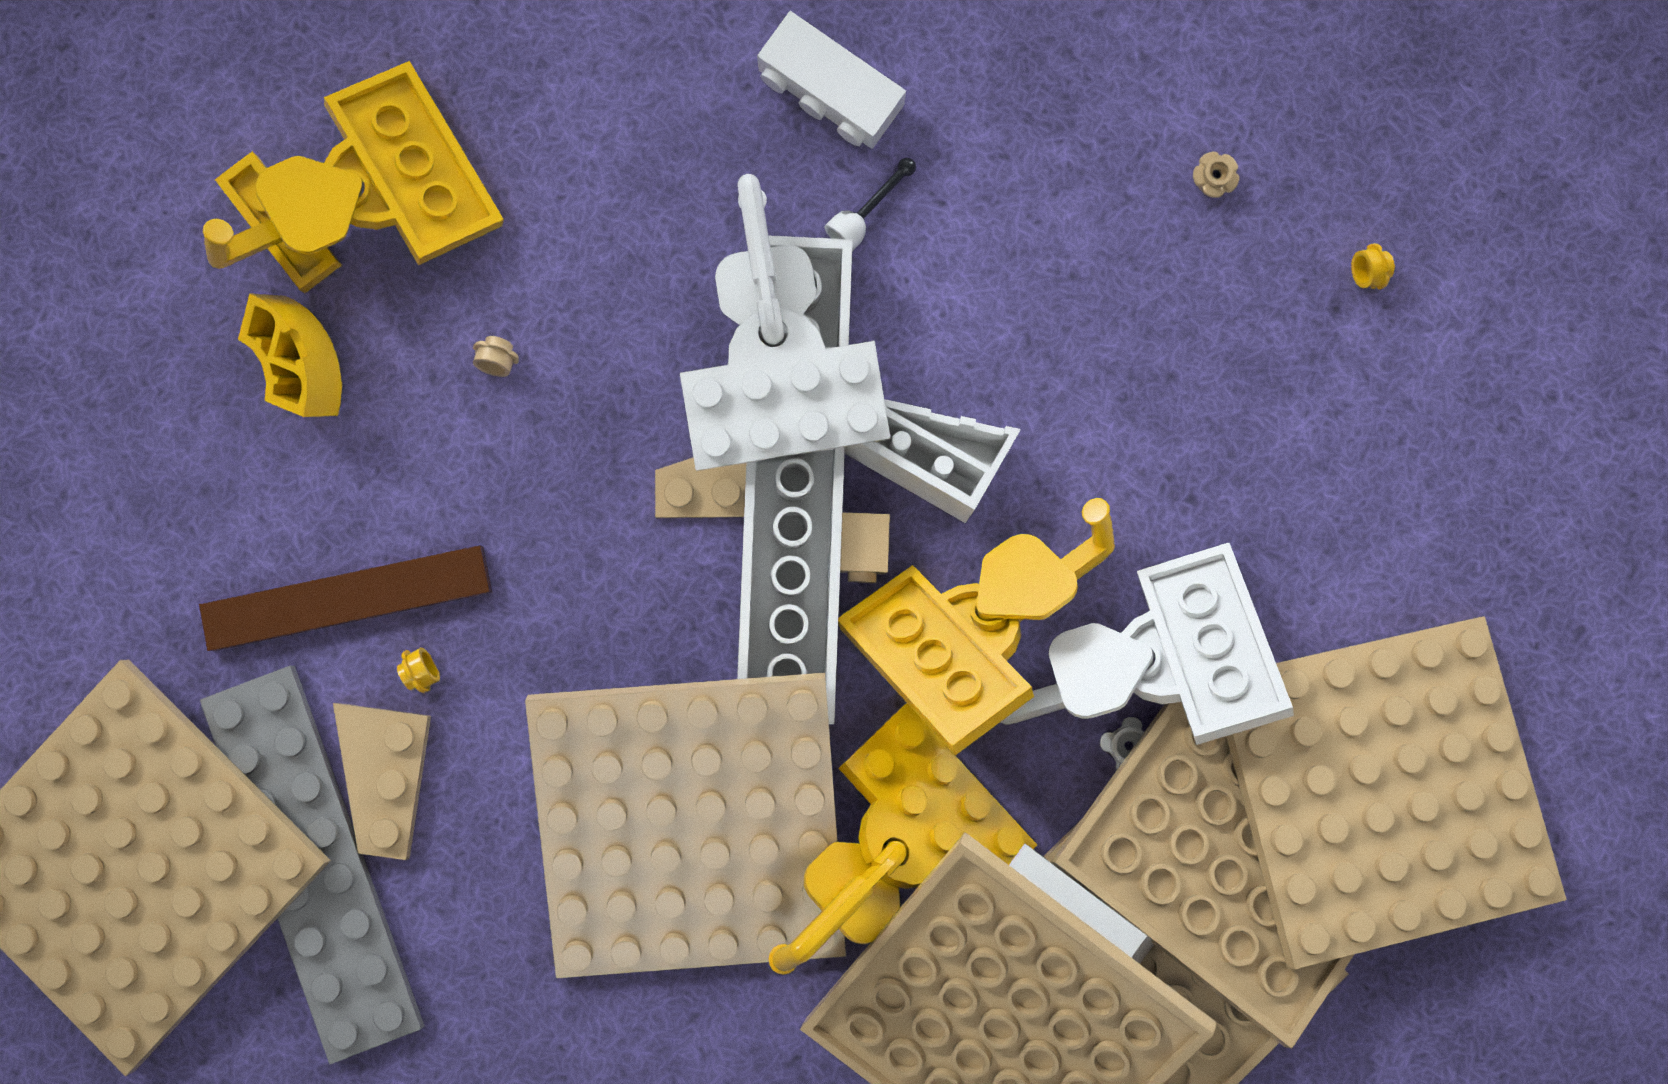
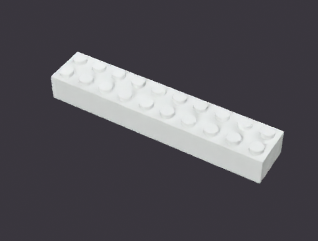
(797, 520)

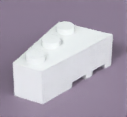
(937, 456)
(1082, 903)

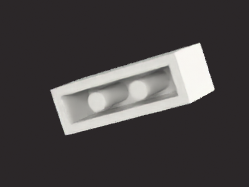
(830, 81)

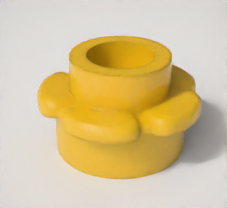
(1372, 267)
(418, 670)

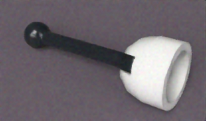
(851, 224)

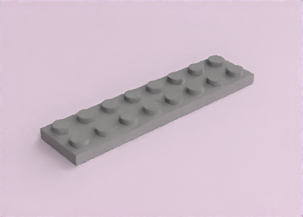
(337, 921)

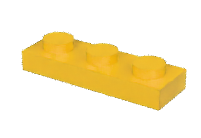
(240, 188)

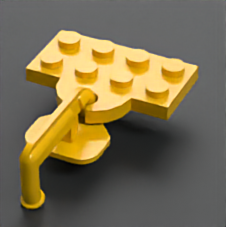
(393, 151)
(954, 646)
(919, 806)

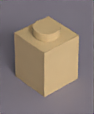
(864, 546)

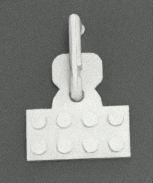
(786, 394)
(1203, 648)

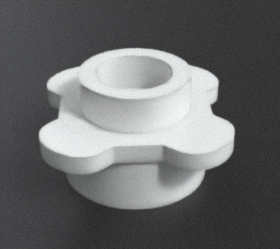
(1115, 741)

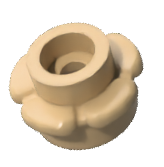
(1204, 177)
(494, 356)

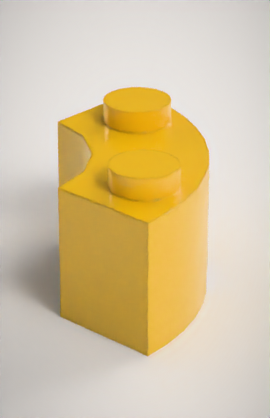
(294, 355)

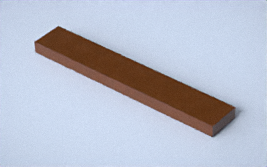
(345, 598)

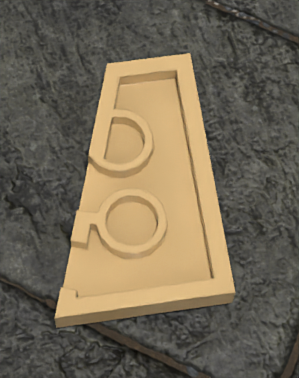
(699, 494)
(383, 775)

